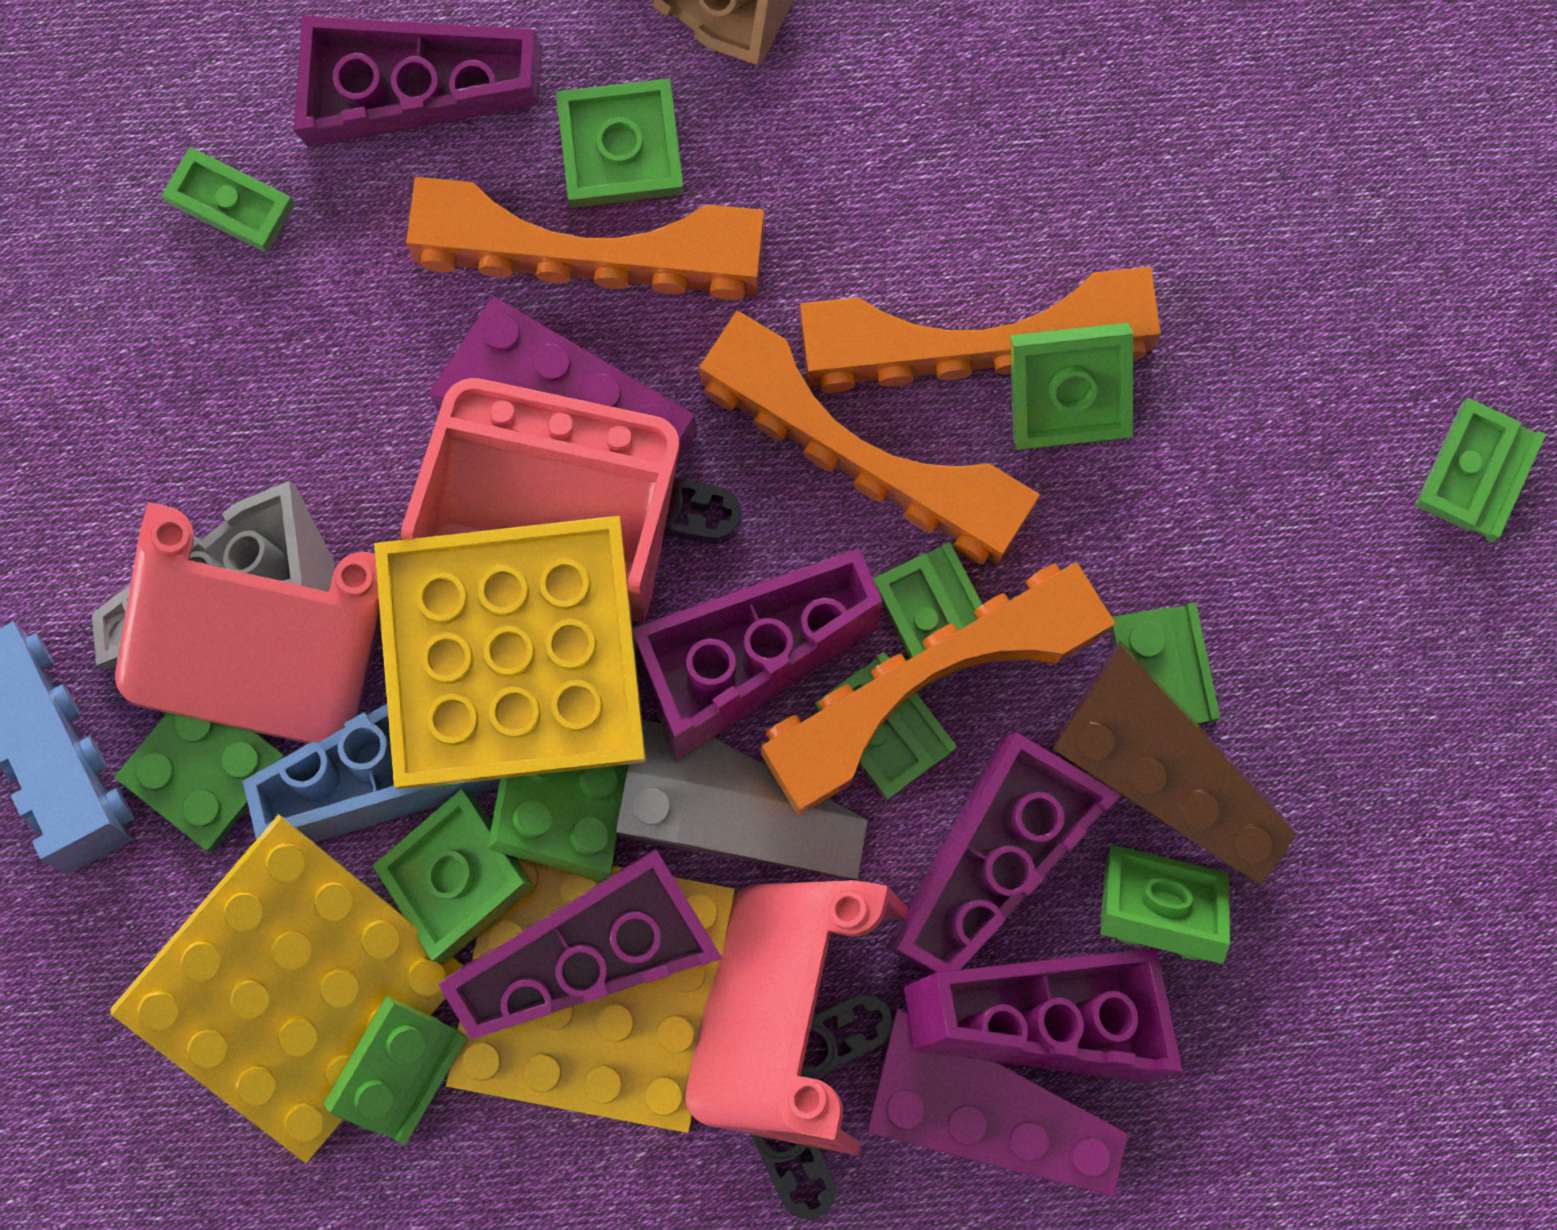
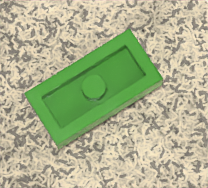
(228, 200)

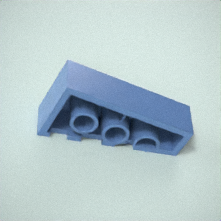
(52, 763)
(342, 784)

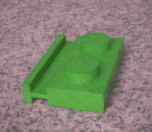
(1480, 470)
(927, 596)
(1174, 652)
(904, 744)
(395, 1070)

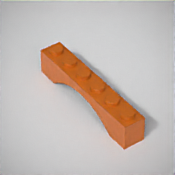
(707, 250)
(859, 343)
(968, 503)
(1040, 625)

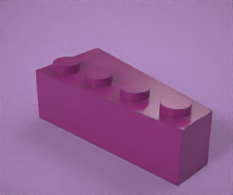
(405, 75)
(750, 645)
(989, 1116)

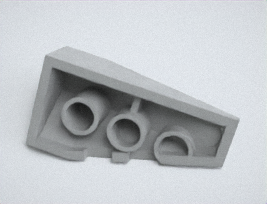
(261, 537)
(732, 809)

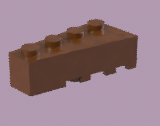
(1161, 759)

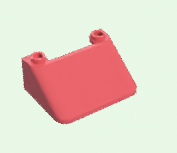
(546, 458)
(243, 643)
(764, 1009)

